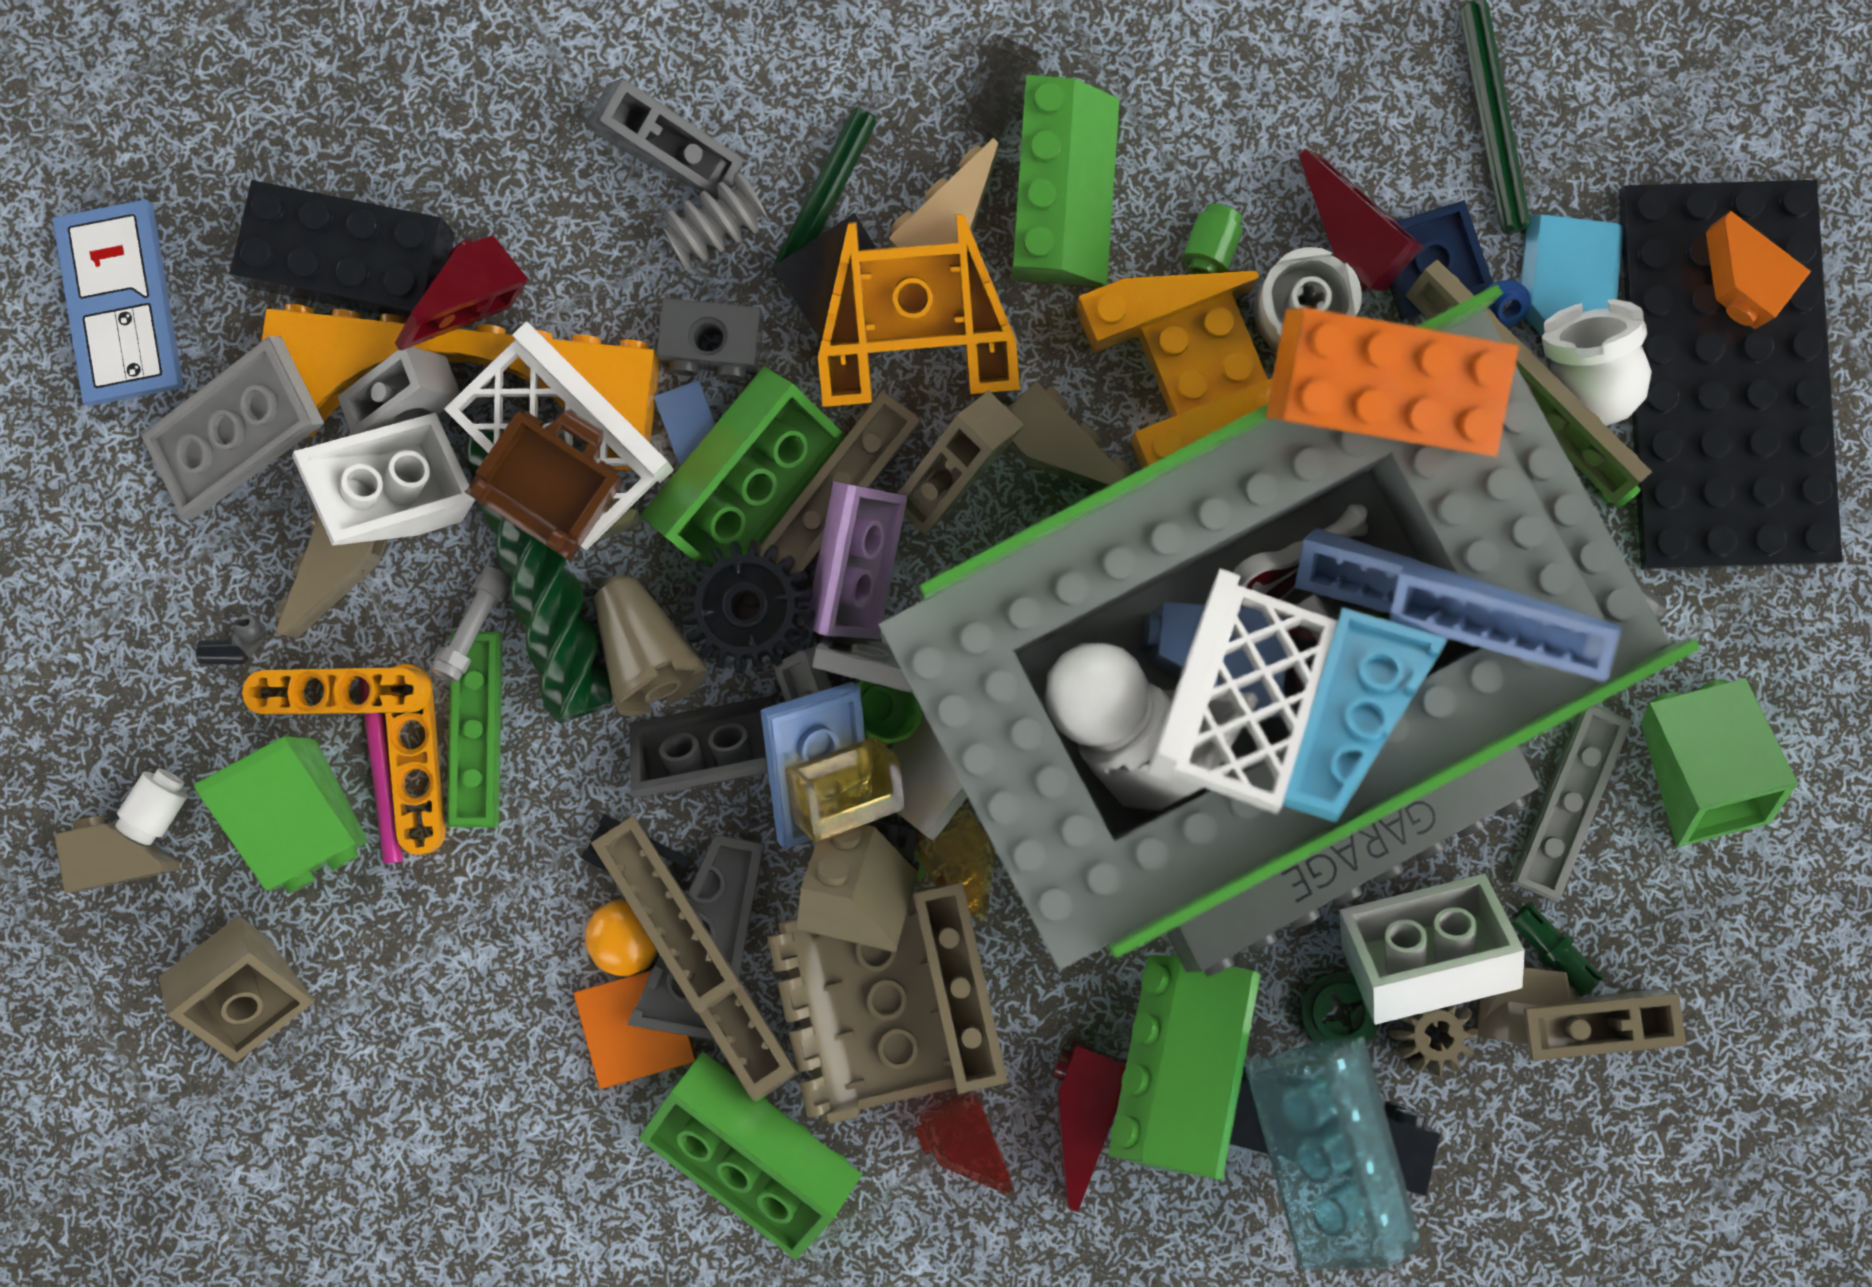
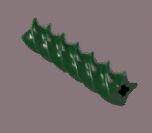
(549, 605)

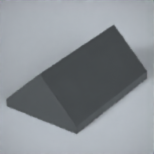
(698, 748)

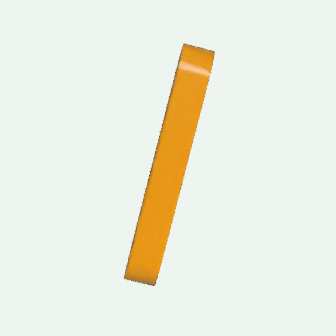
(336, 691)
(405, 761)

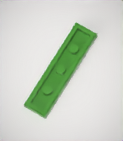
(476, 737)

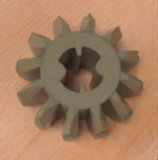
(1437, 1053)

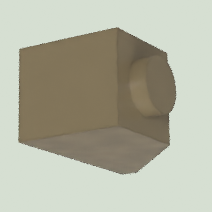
(102, 856)

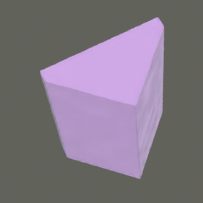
(856, 561)

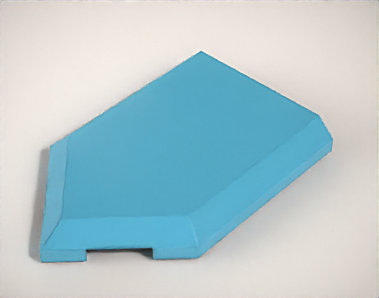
(1569, 265)

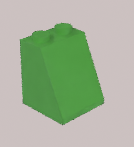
(1715, 761)
(284, 813)

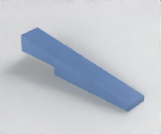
(1456, 605)

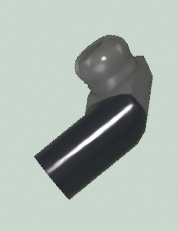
(240, 646)

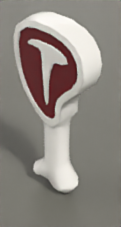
(1276, 571)

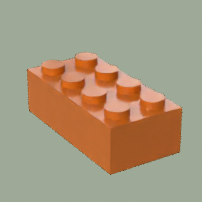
(1391, 381)

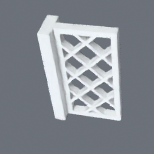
(578, 397)
(1196, 690)

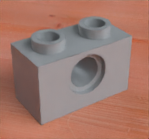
(398, 390)

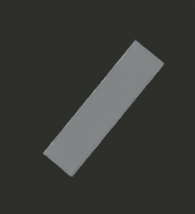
(1570, 802)

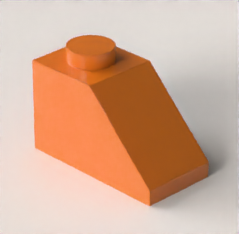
(1750, 271)

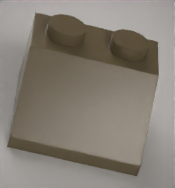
(857, 889)
(234, 990)

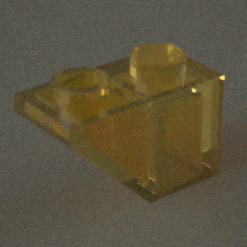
(962, 855)

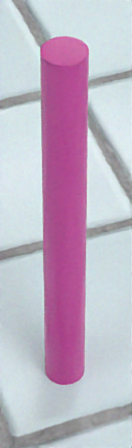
(381, 780)

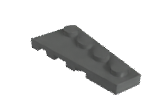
(724, 901)

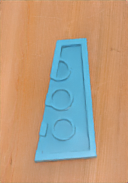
(1358, 702)

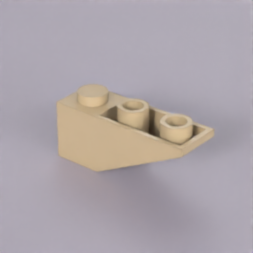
(961, 194)

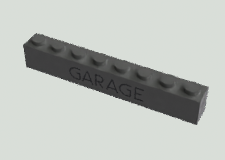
(1340, 868)

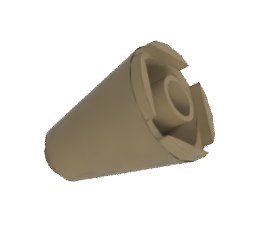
(643, 648)

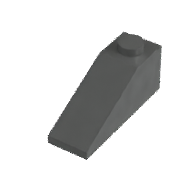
(661, 138)

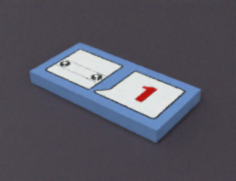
(117, 302)

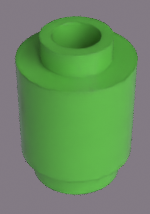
(1213, 240)

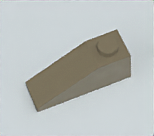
(958, 460)
(1605, 1024)

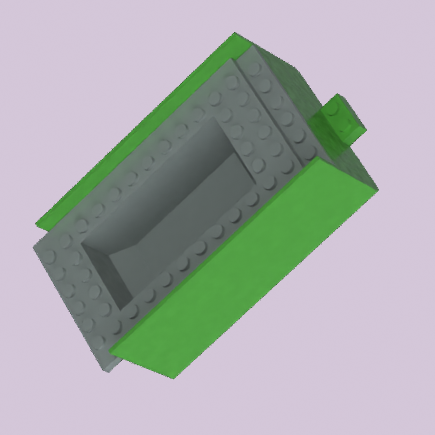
(1099, 568)

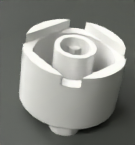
(1306, 274)

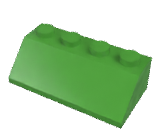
(1065, 183)
(745, 470)
(1184, 1068)
(750, 1156)

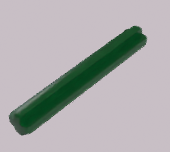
(829, 182)

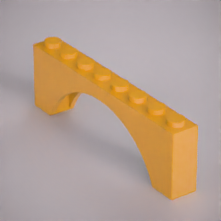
(344, 347)

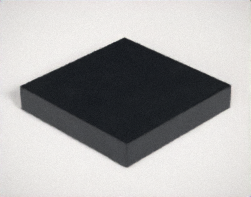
(813, 268)

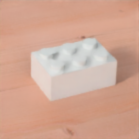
(1431, 948)

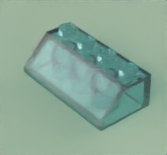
(1333, 1156)

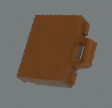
(546, 482)

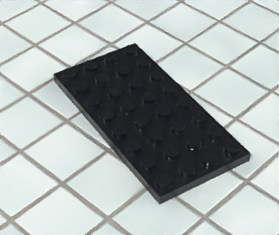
(1730, 411)

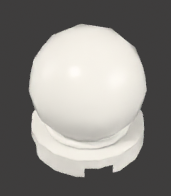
(1600, 357)
(1106, 706)

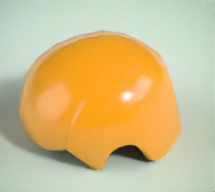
(618, 940)

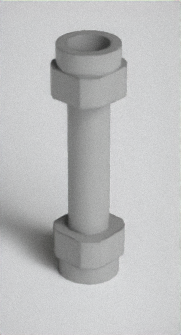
(452, 660)

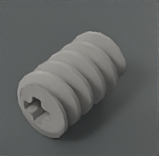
(714, 220)

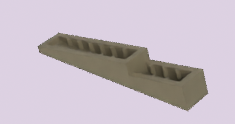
(695, 959)

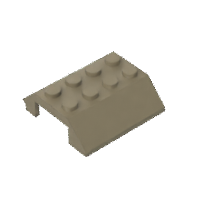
(887, 1020)

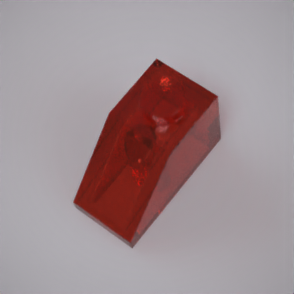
(964, 1141)

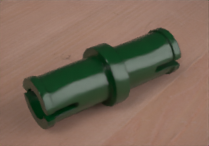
(1556, 949)

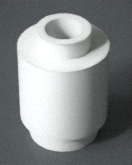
(151, 806)

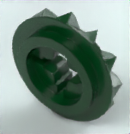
(1318, 1003)

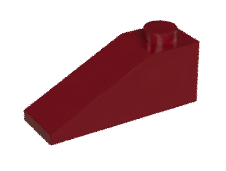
(1357, 226)
(471, 286)
(1087, 1105)

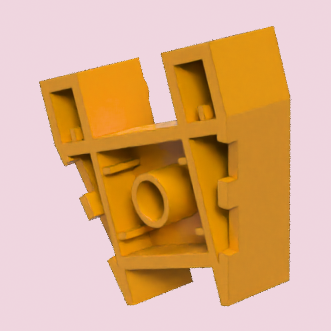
(914, 302)
(1192, 345)

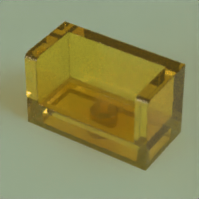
(845, 789)

